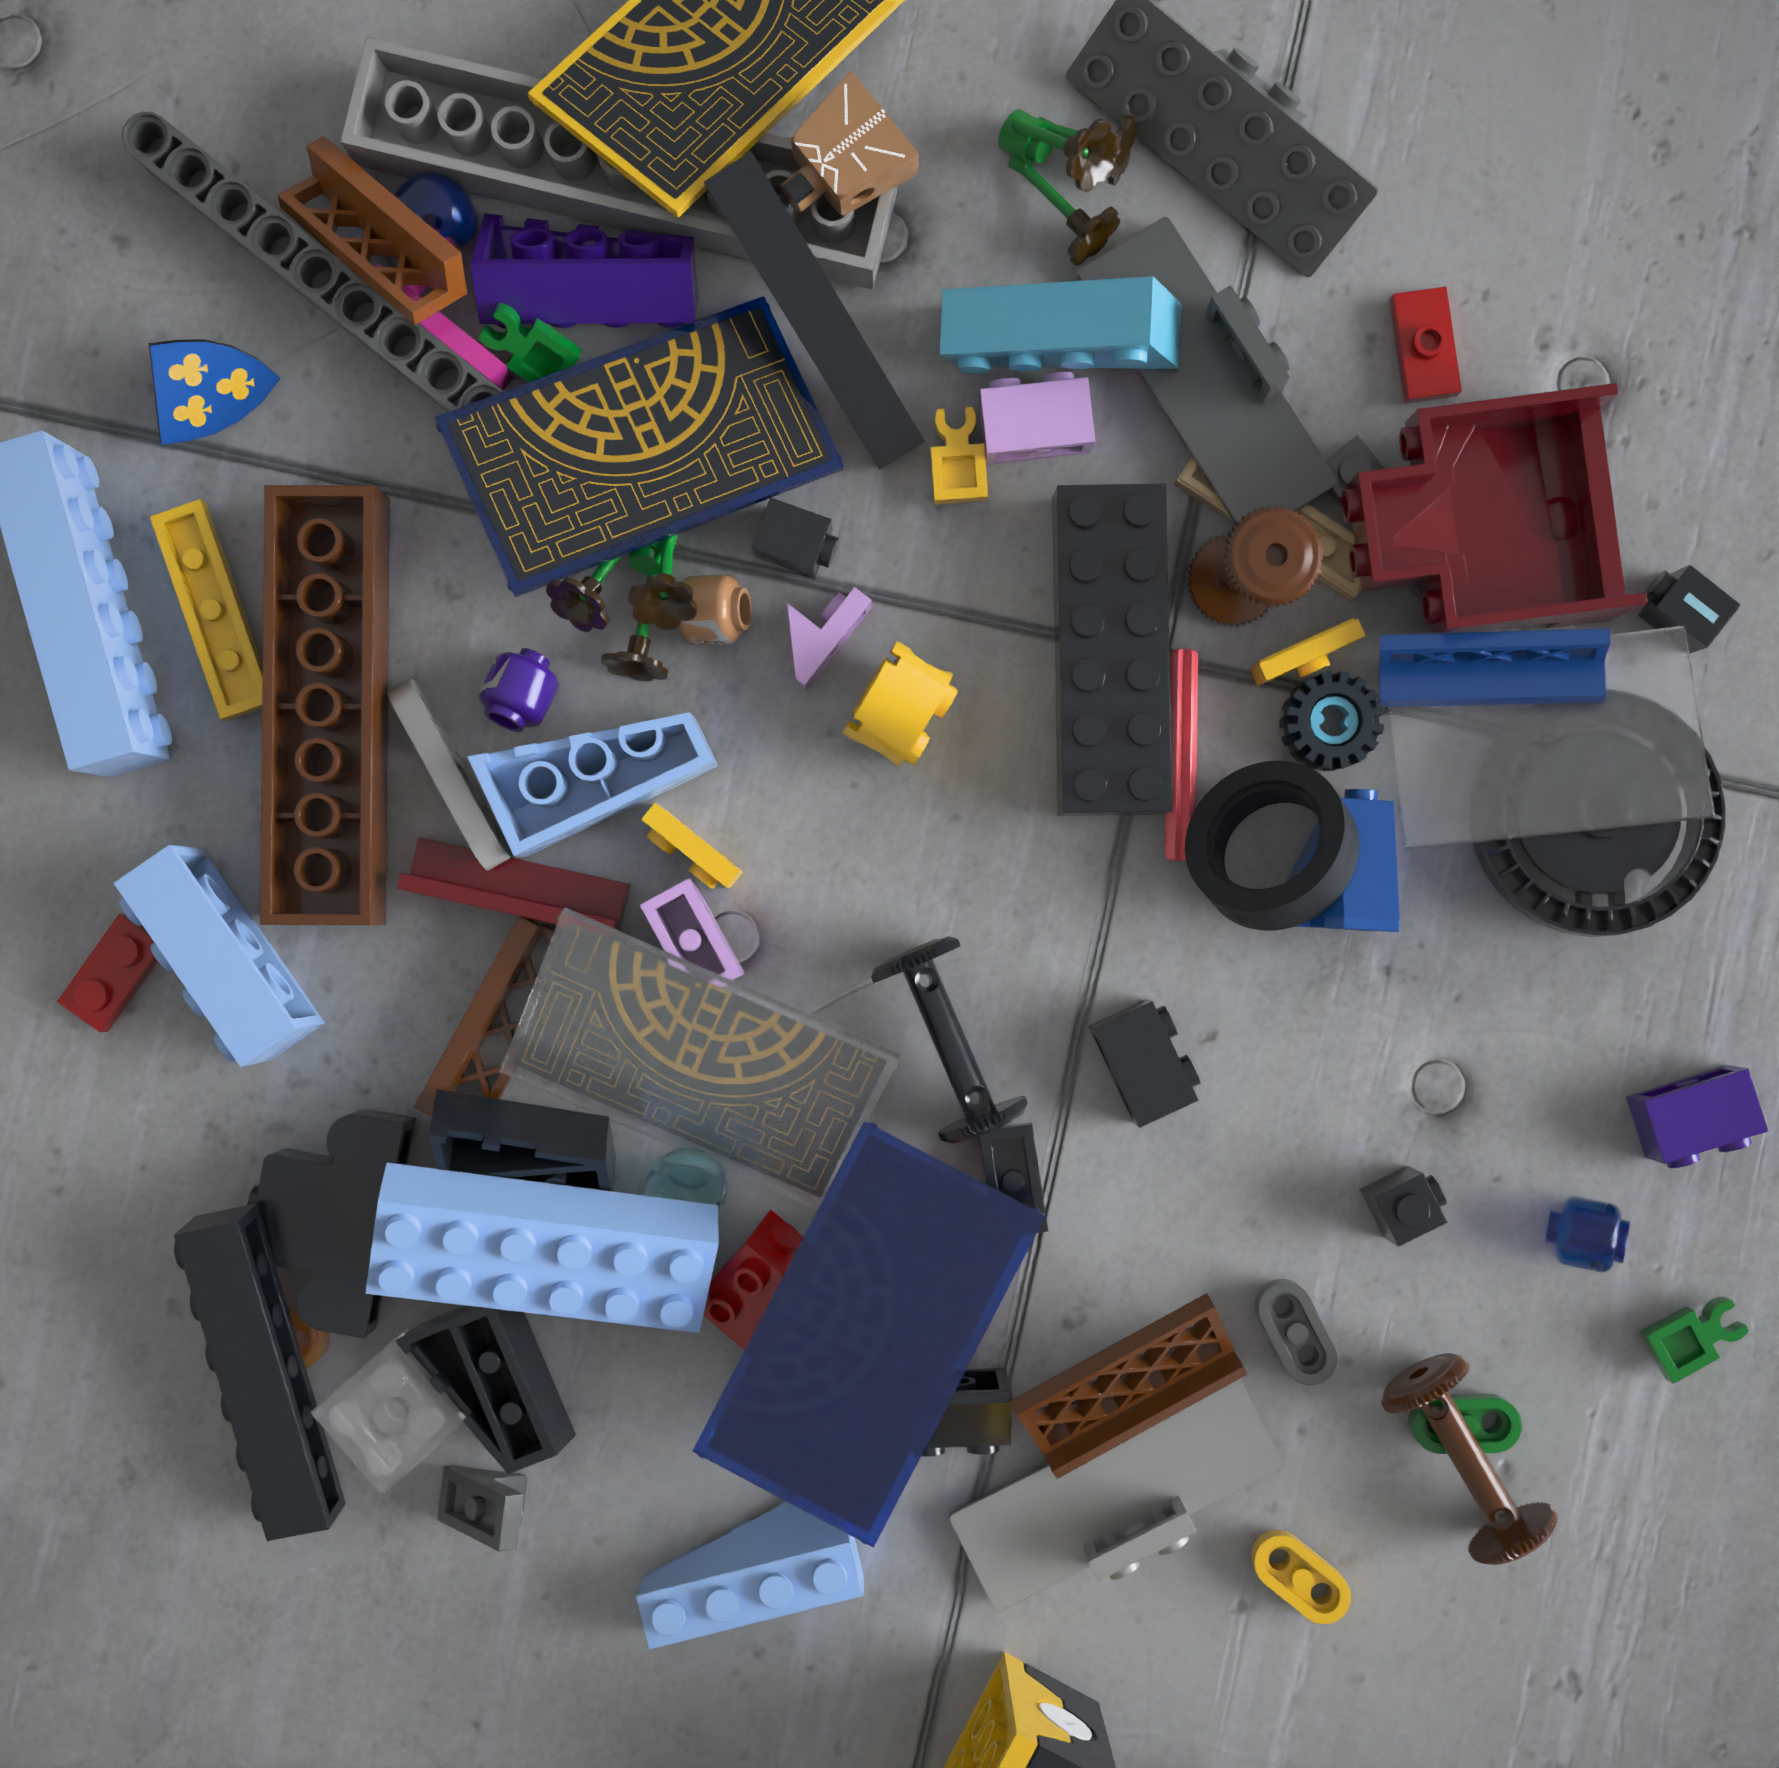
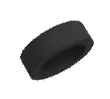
(1307, 892)

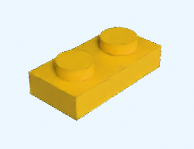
(672, 834)

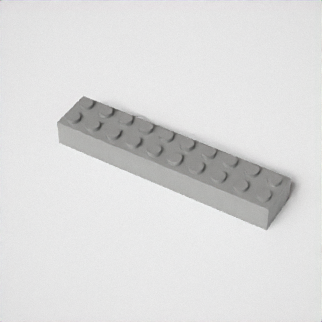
(482, 131)

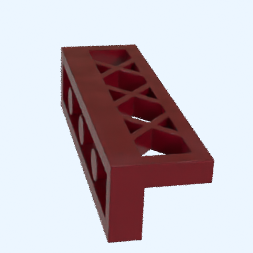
(512, 886)

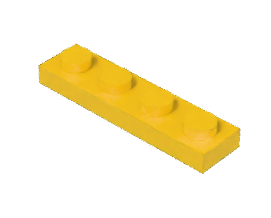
(211, 607)

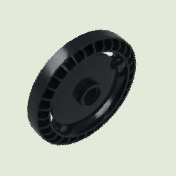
(1599, 864)

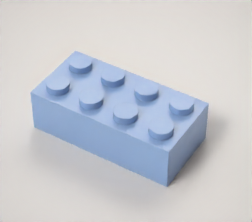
(217, 955)

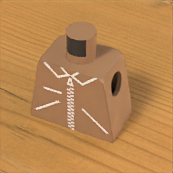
(848, 151)

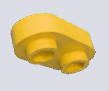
(1298, 1575)

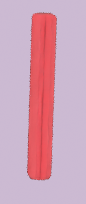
(1183, 749)

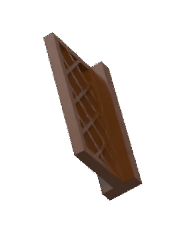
(1127, 1404)

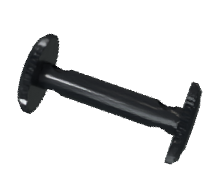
(950, 1042)

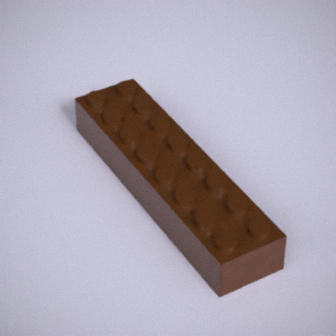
(324, 705)

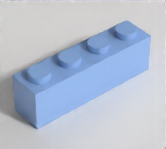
(578, 781)
(750, 1575)

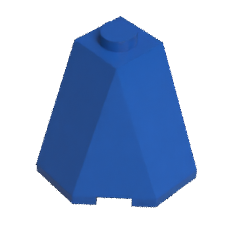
(1372, 893)

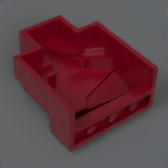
(1497, 515)

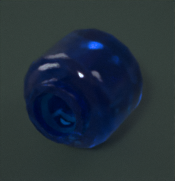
(1588, 1234)

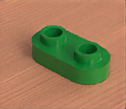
(1473, 1408)

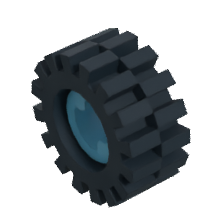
(1304, 715)

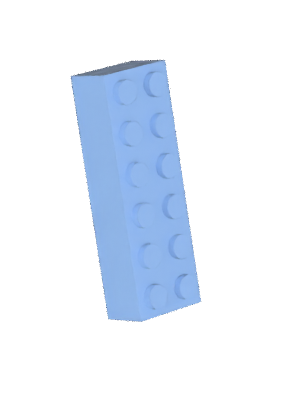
(78, 609)
(542, 1248)

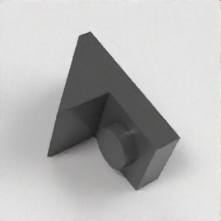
(483, 1504)

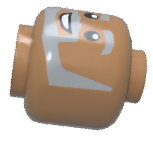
(722, 610)

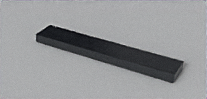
(814, 309)

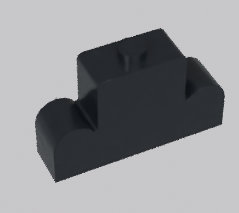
(324, 1216)

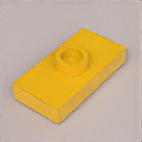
(1308, 654)

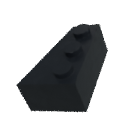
(497, 1380)

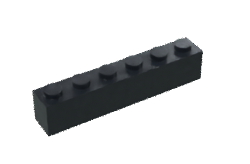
(259, 1371)

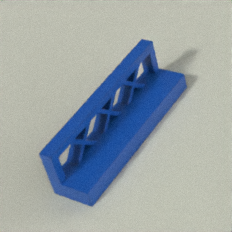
(1493, 668)

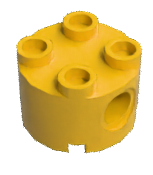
(900, 706)

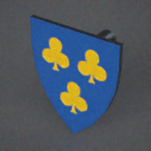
(204, 387)

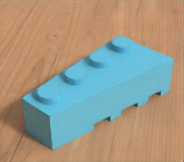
(1062, 326)

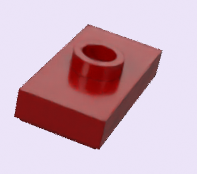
(1425, 345)

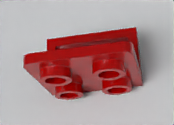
(750, 1278)

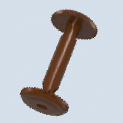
(1261, 563)
(1505, 1535)

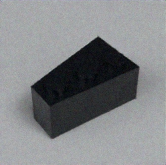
(522, 1141)

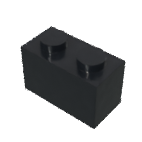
(1145, 1061)

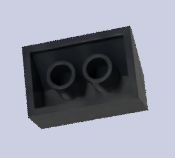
(976, 1414)

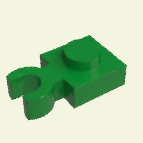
(534, 350)
(1685, 1341)

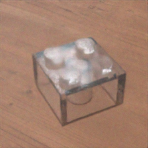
(389, 1416)

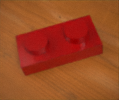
(110, 975)

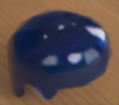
(446, 200)

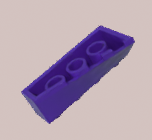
(583, 275)

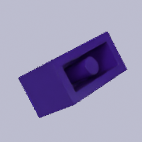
(1697, 1116)

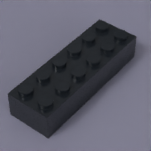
(1112, 650)

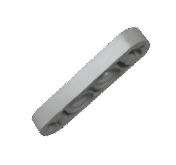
(449, 774)

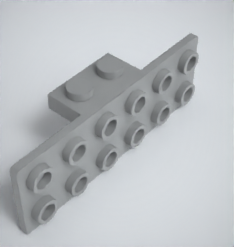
(1117, 1504)

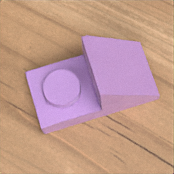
(815, 646)

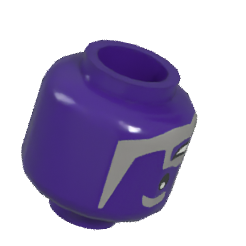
(518, 690)

